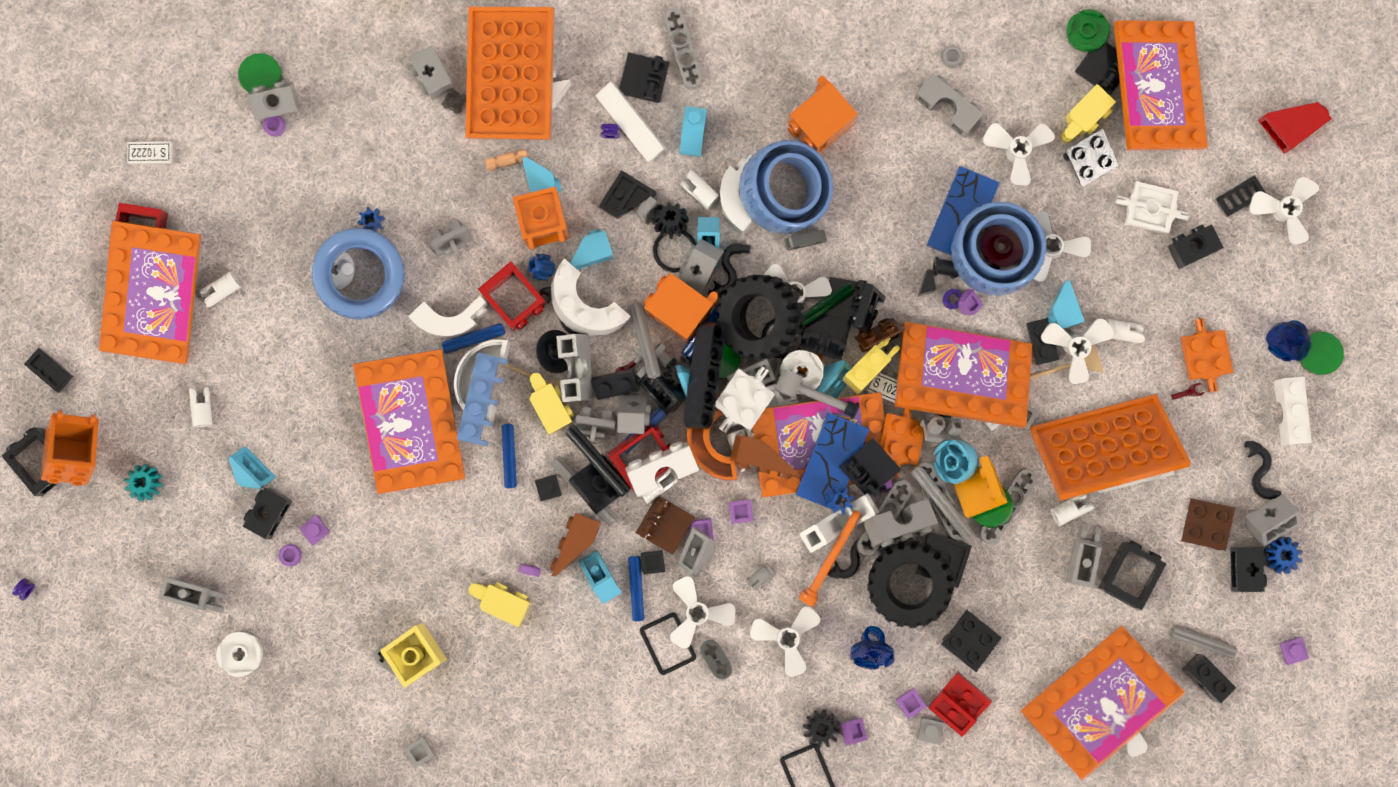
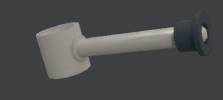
(790, 385)

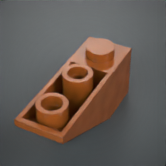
(757, 453)
(579, 538)

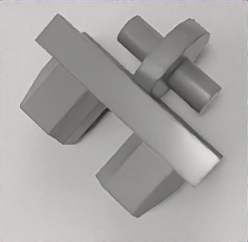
(451, 241)
(661, 355)
(595, 427)
(938, 430)

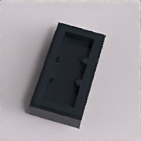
(48, 370)

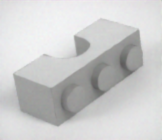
(937, 91)
(576, 353)
(885, 529)

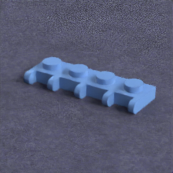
(479, 398)

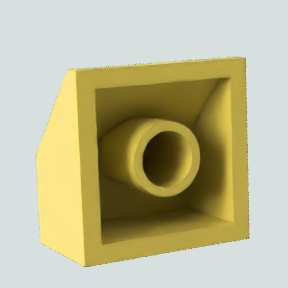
(413, 654)

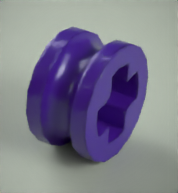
(610, 131)
(947, 303)
(23, 589)

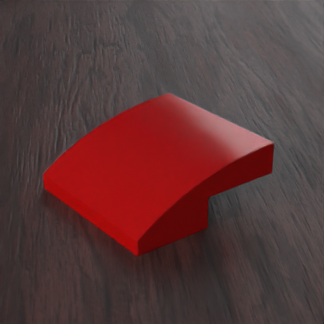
(959, 704)

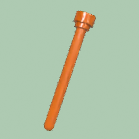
(810, 595)

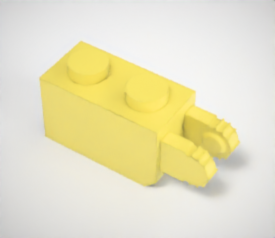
(1087, 113)
(869, 367)
(549, 405)
(501, 603)

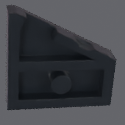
(625, 195)
(866, 312)

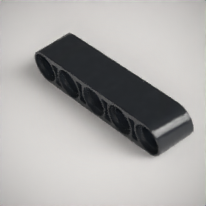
(704, 375)

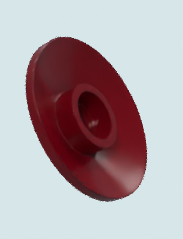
(1000, 234)

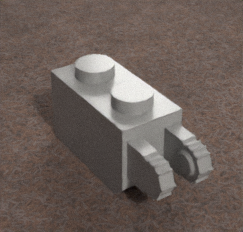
(1085, 557)
(190, 594)

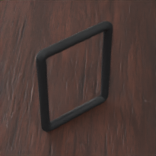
(674, 615)
(802, 750)

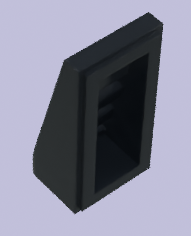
(1255, 185)
(666, 386)

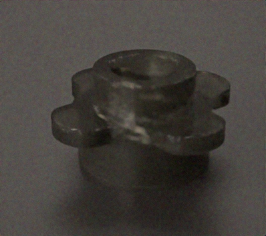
(448, 102)

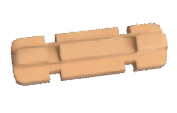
(505, 159)

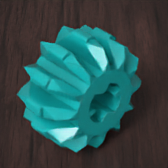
(135, 487)

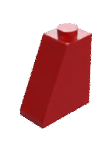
(1294, 124)

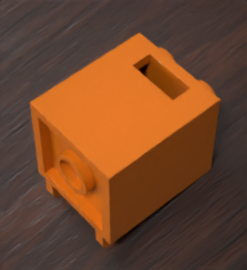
(822, 117)
(541, 217)
(679, 306)
(70, 449)

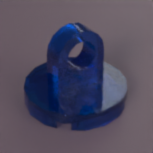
(1289, 341)
(871, 653)

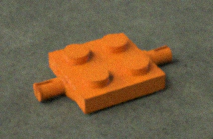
(1206, 355)
(902, 438)

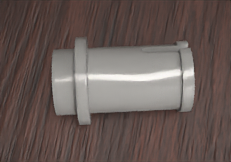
(761, 576)

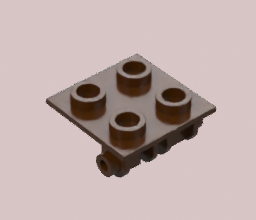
(885, 329)
(1208, 524)
(665, 525)

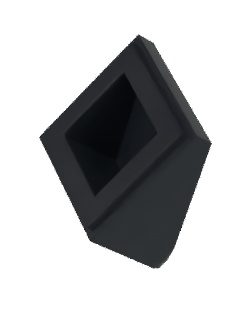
(928, 284)

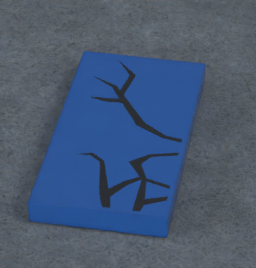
(965, 194)
(834, 445)

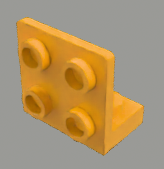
(981, 491)

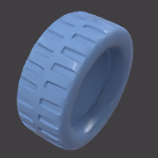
(759, 200)
(351, 240)
(975, 271)

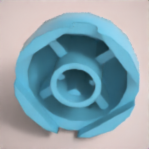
(956, 461)

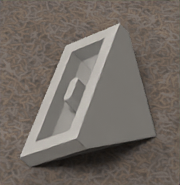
(696, 552)

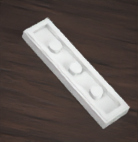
(630, 121)

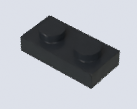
(1042, 351)
(615, 384)

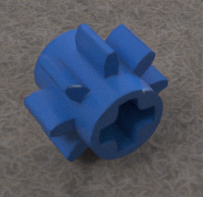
(370, 214)
(541, 266)
(834, 497)

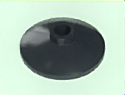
(543, 352)

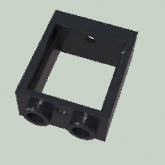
(42, 486)
(1106, 583)

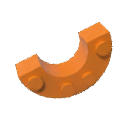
(706, 456)

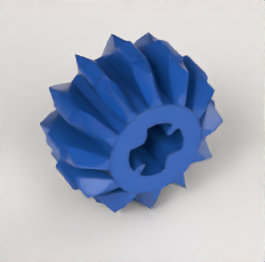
(1291, 555)

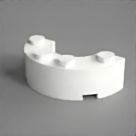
(577, 314)
(464, 371)

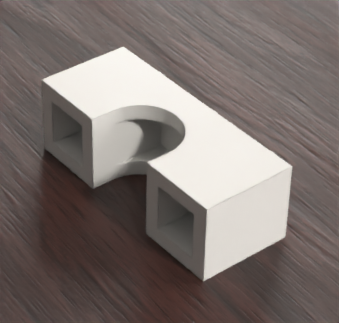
(1293, 399)
(643, 472)

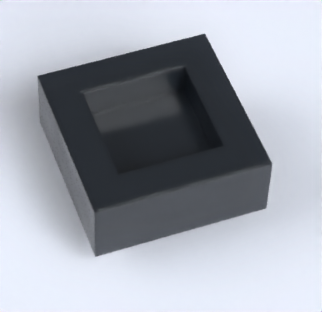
(548, 487)
(653, 562)

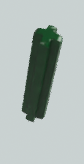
(827, 303)

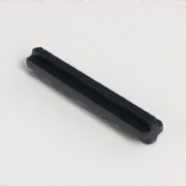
(598, 461)

